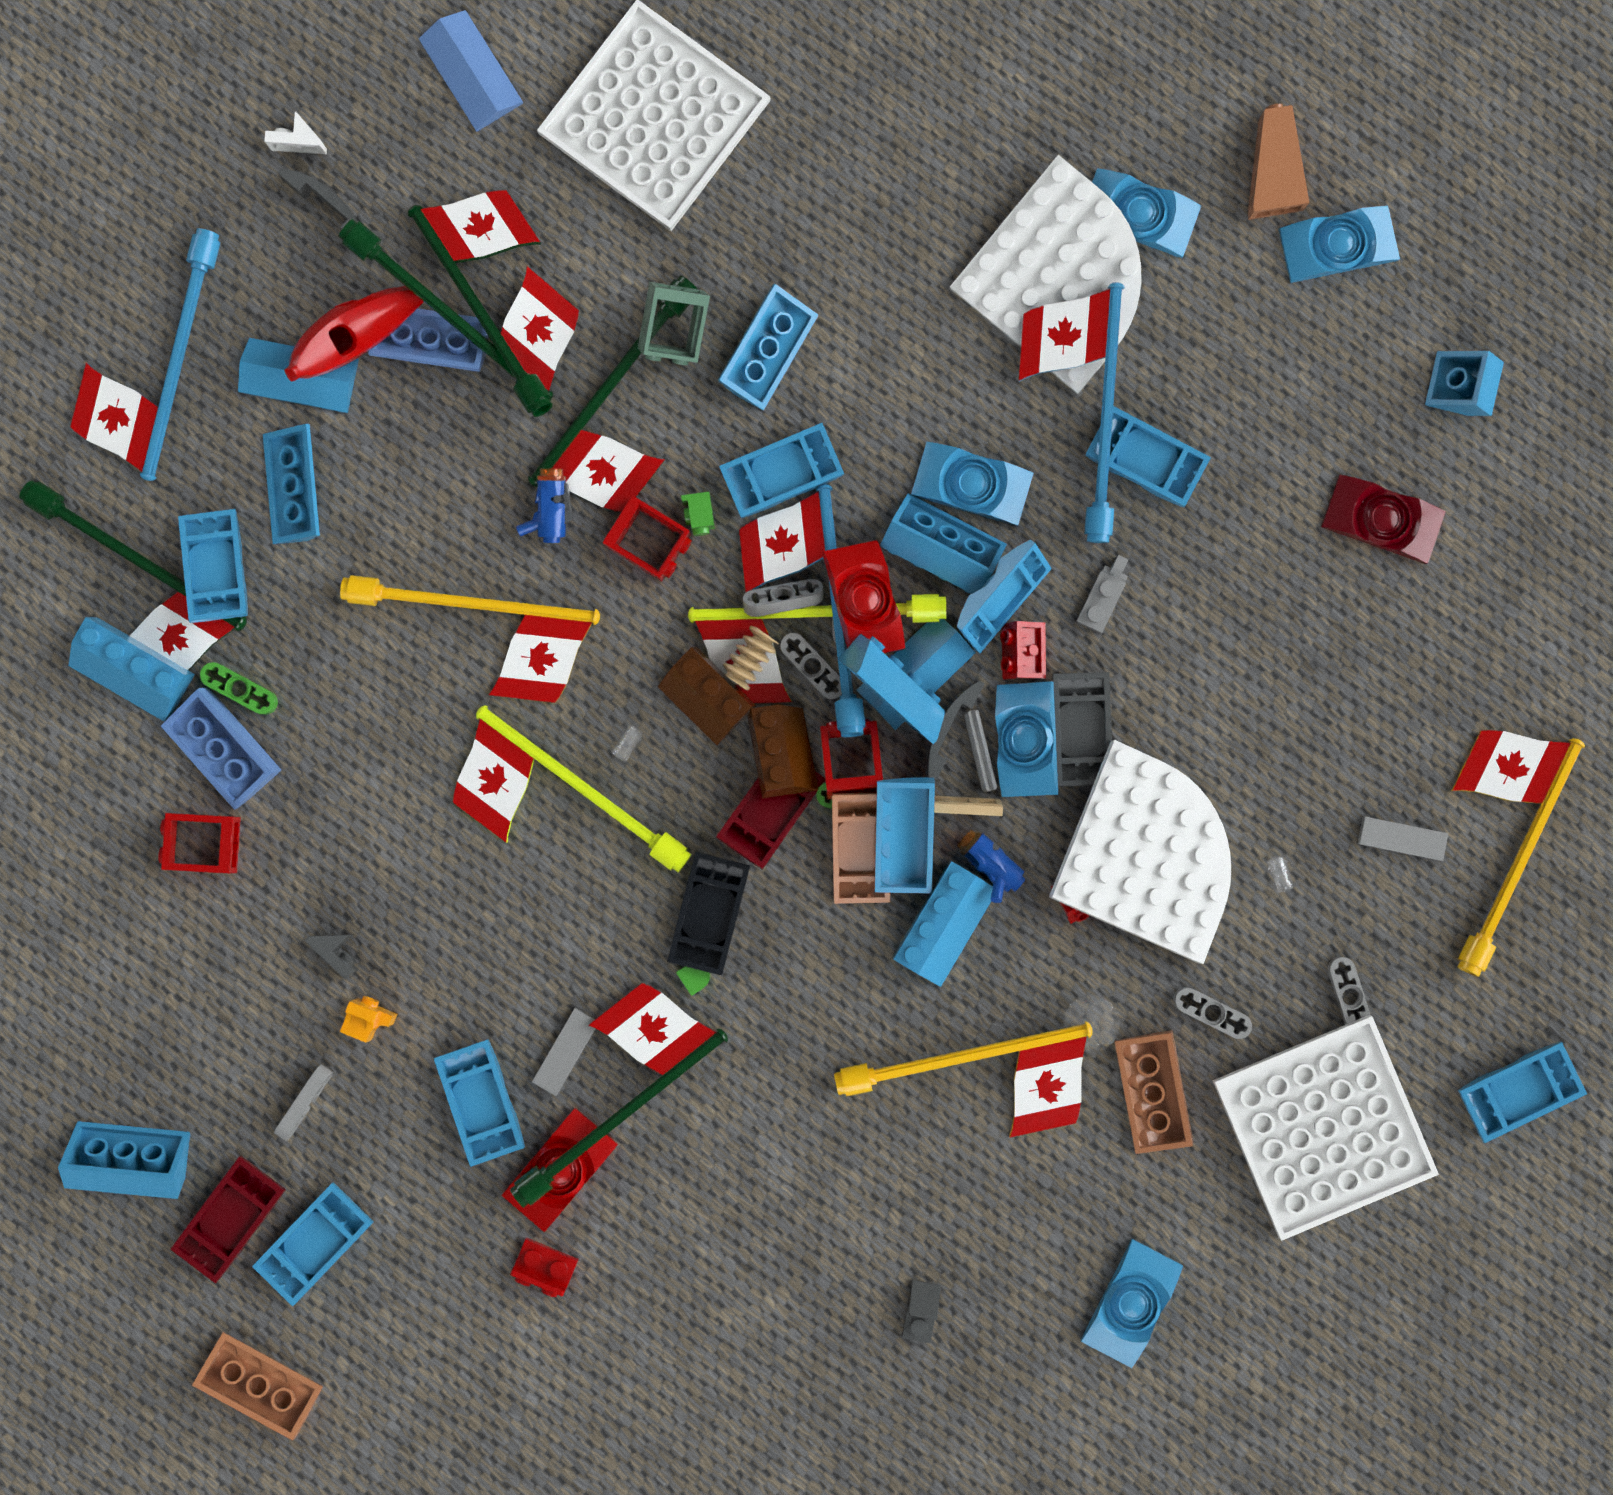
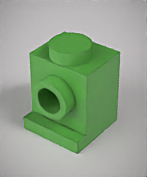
(699, 513)

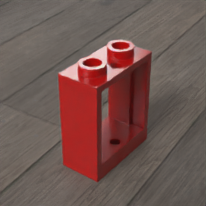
(624, 523)
(853, 784)
(228, 843)

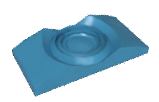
(1155, 215)
(1339, 243)
(1151, 458)
(781, 470)
(972, 483)
(213, 566)
(1002, 594)
(1026, 739)
(1521, 1091)
(480, 1102)
(312, 1244)
(1132, 1303)

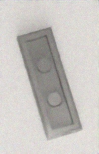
(1402, 838)
(565, 1052)

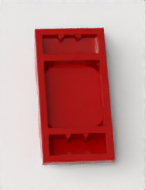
(864, 595)
(572, 1177)

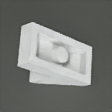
(300, 140)

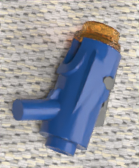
(553, 507)
(993, 862)

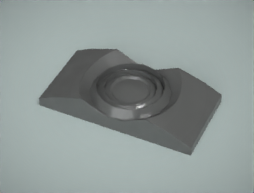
(1081, 725)

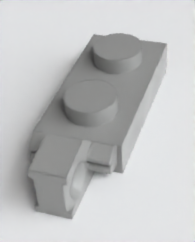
(1103, 596)

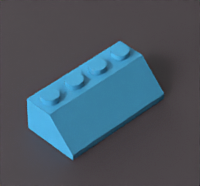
(942, 544)
(128, 668)
(894, 686)
(944, 924)
(125, 1160)

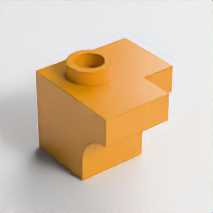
(364, 1018)

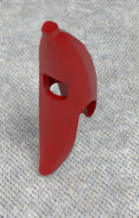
(350, 331)

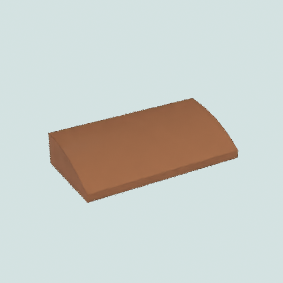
(1154, 1092)
(258, 1386)

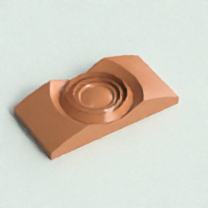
(855, 848)

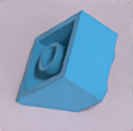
(1465, 382)

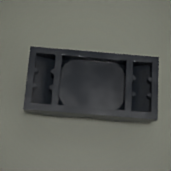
(708, 913)

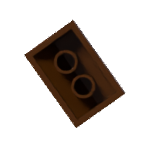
(705, 695)
(781, 750)

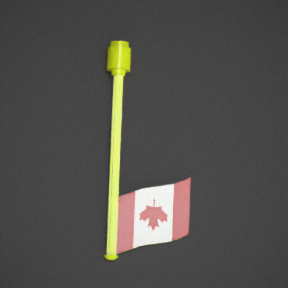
(726, 627)
(499, 775)

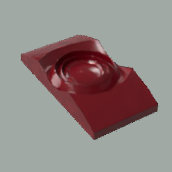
(1383, 518)
(762, 824)
(228, 1219)

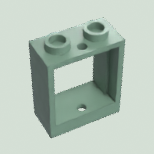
(695, 297)

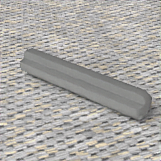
(980, 750)

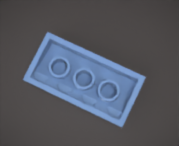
(220, 747)

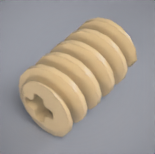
(750, 657)

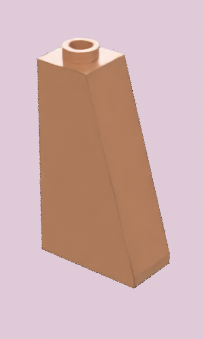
(1278, 170)

